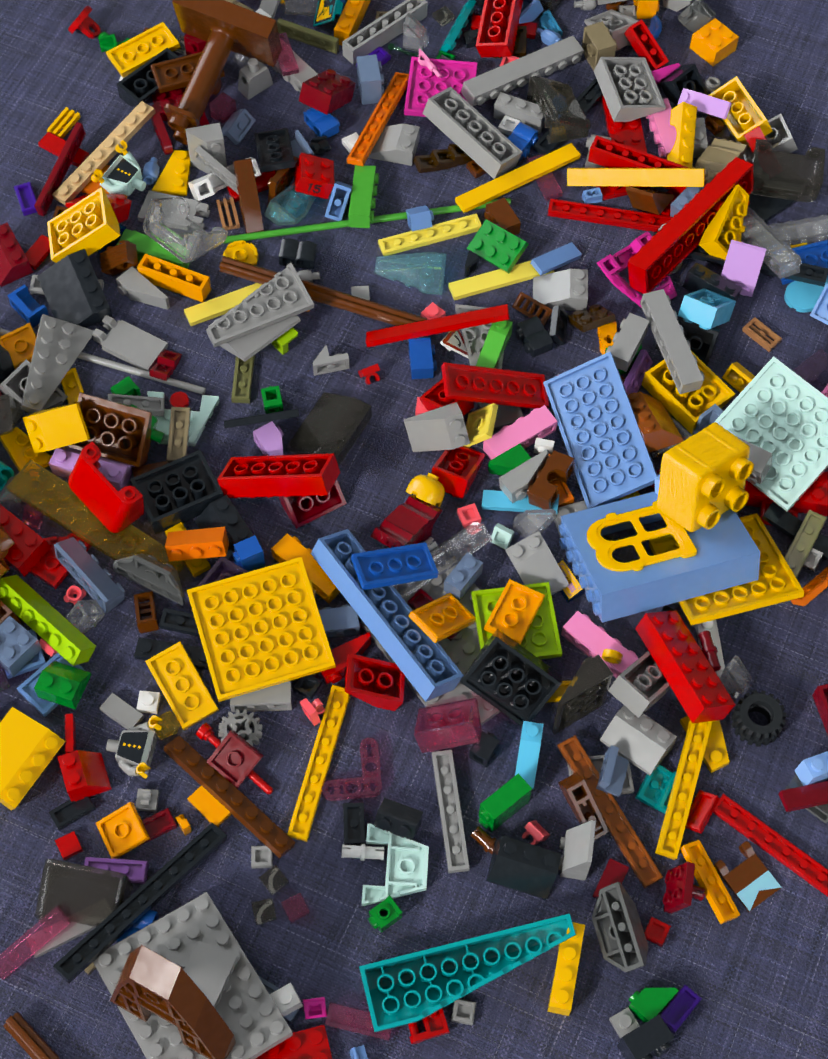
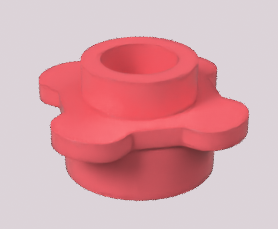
(74, 590)

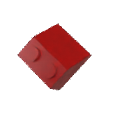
(435, 398)
(84, 774)

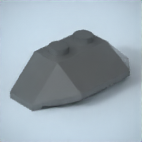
(152, 575)
(619, 929)

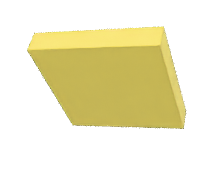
(481, 424)

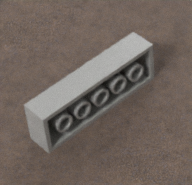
(472, 132)

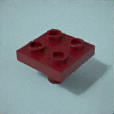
(681, 888)

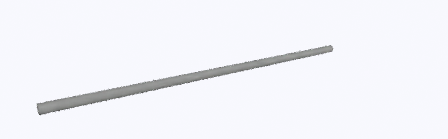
(132, 370)

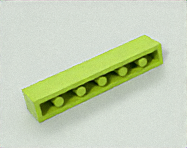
(45, 620)

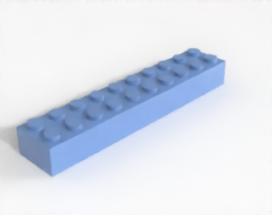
(387, 618)

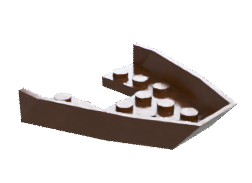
(165, 989)

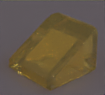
(169, 725)

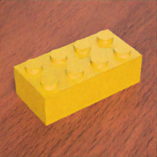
(743, 113)

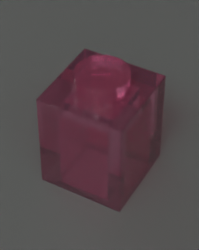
(222, 107)

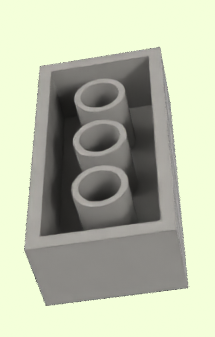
(640, 685)

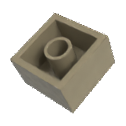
(597, 43)

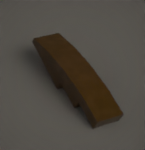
(441, 159)

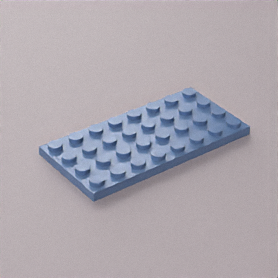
(600, 431)

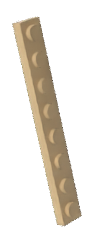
(103, 153)

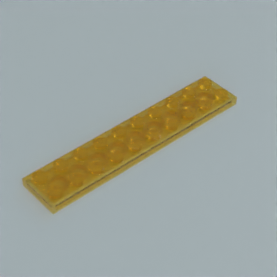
(58, 502)

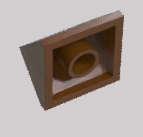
(649, 199)

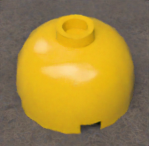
(427, 489)

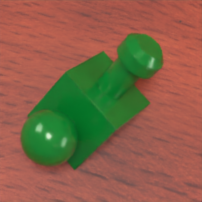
(108, 41)

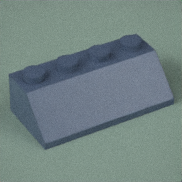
(89, 574)

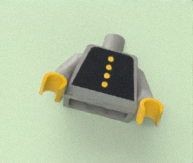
(136, 747)

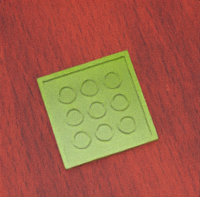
(543, 633)

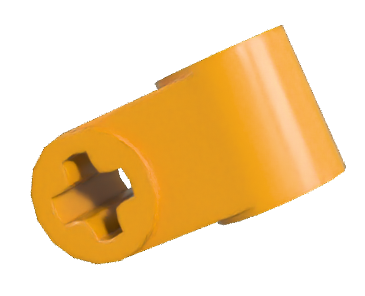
(606, 335)

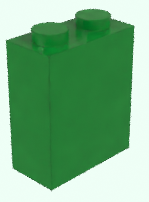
(504, 803)

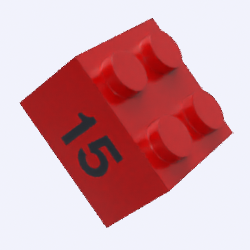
(314, 175)

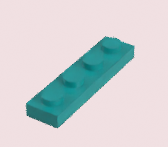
(460, 23)

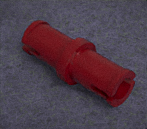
(709, 649)

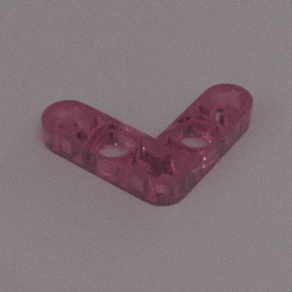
(367, 777)

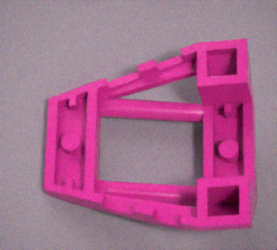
(614, 264)

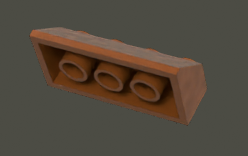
(654, 422)

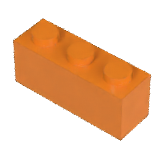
(197, 544)

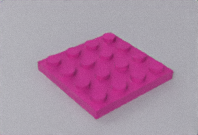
(425, 84)

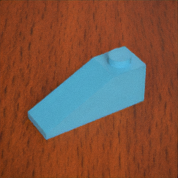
(529, 751)

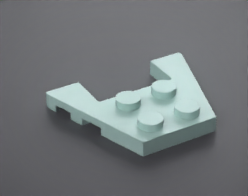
(197, 419)
(405, 866)

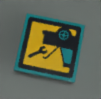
(326, 11)

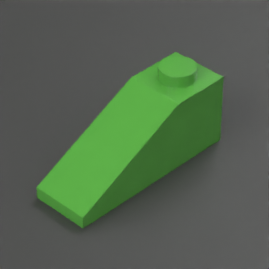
(495, 344)

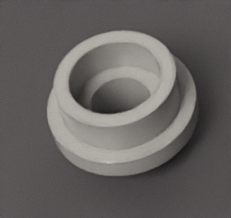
(712, 84)

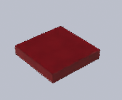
(234, 758)

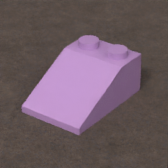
(743, 265)

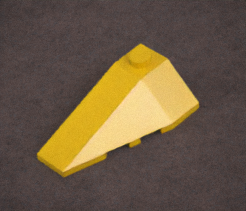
(726, 224)

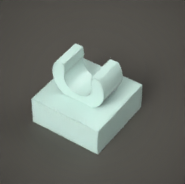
(502, 536)

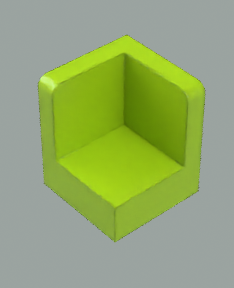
(281, 342)

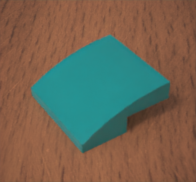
(657, 789)

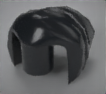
(320, 145)

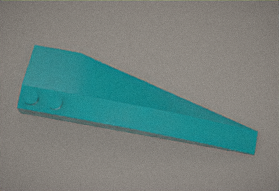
(425, 981)

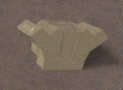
(718, 156)

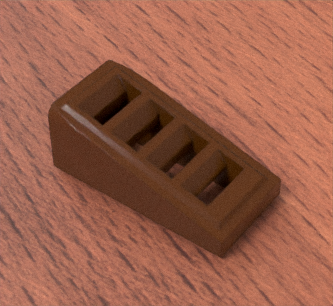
(518, 302)
(147, 623)

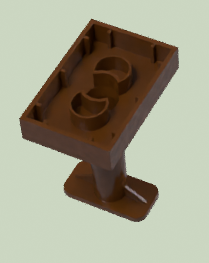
(226, 30)

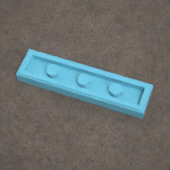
(499, 501)

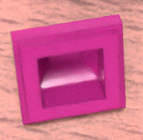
(314, 1008)

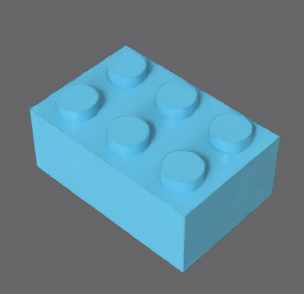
(706, 308)

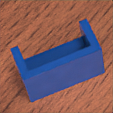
(27, 306)

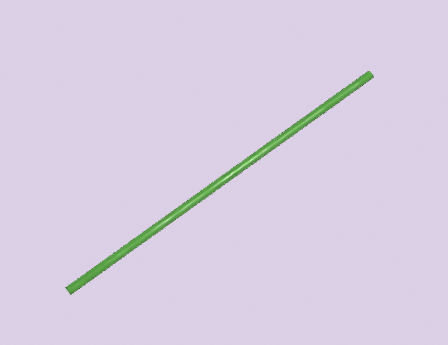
(339, 224)

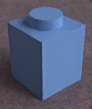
(419, 218)

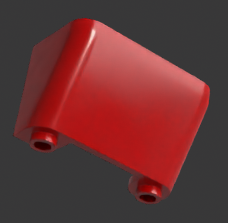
(111, 507)

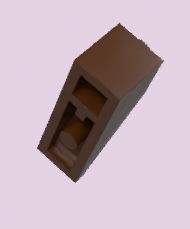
(582, 803)

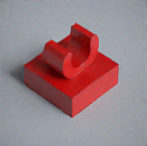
(370, 371)

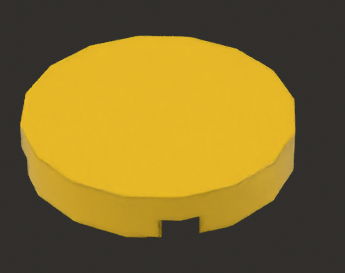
(242, 251)

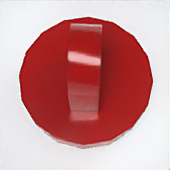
(83, 23)

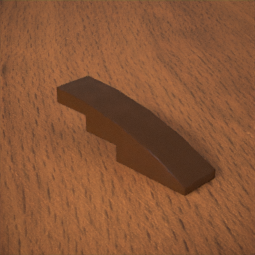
(248, 196)

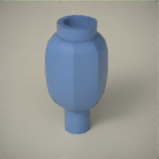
(548, 36)
(150, 171)

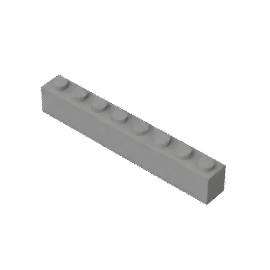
(519, 71)

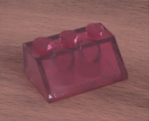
(448, 725)

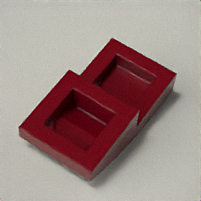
(165, 365)

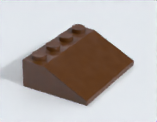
(116, 429)

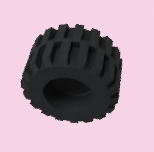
(760, 703)

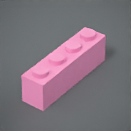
(663, 132)
(524, 432)
(594, 639)

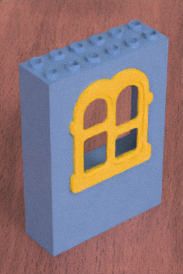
(701, 565)

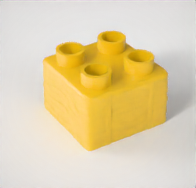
(704, 478)

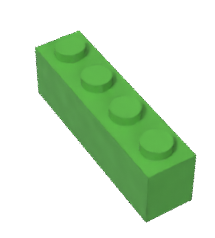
(362, 196)
(148, 246)

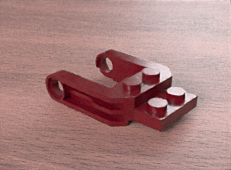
(160, 99)

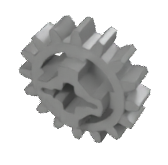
(239, 722)

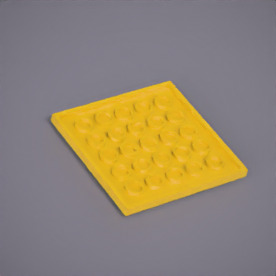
(774, 585)
(260, 629)

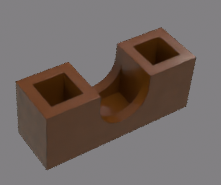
(556, 467)

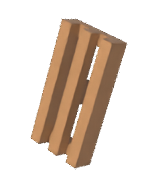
(225, 203)
(760, 335)

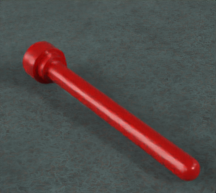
(206, 733)

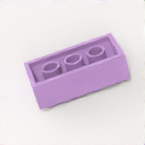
(115, 472)

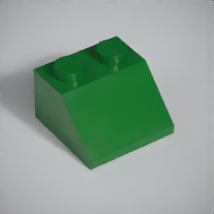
(62, 684)

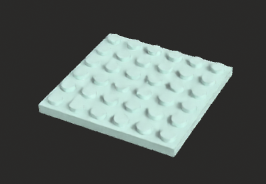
(790, 422)

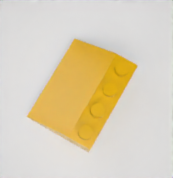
(83, 226)
(687, 406)
(24, 755)

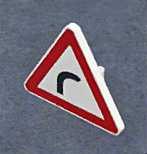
(455, 342)

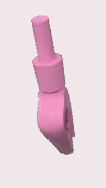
(426, 62)

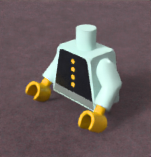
(122, 175)

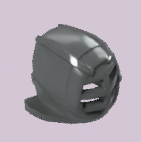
(696, 15)

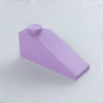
(705, 103)
(269, 439)

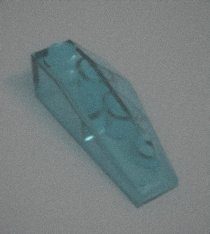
(289, 207)
(418, 270)

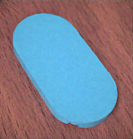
(803, 295)

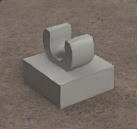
(147, 800)

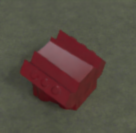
(408, 523)

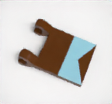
(750, 879)

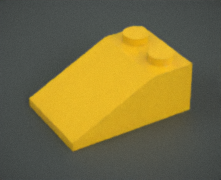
(56, 427)

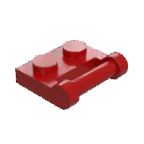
(434, 1025)

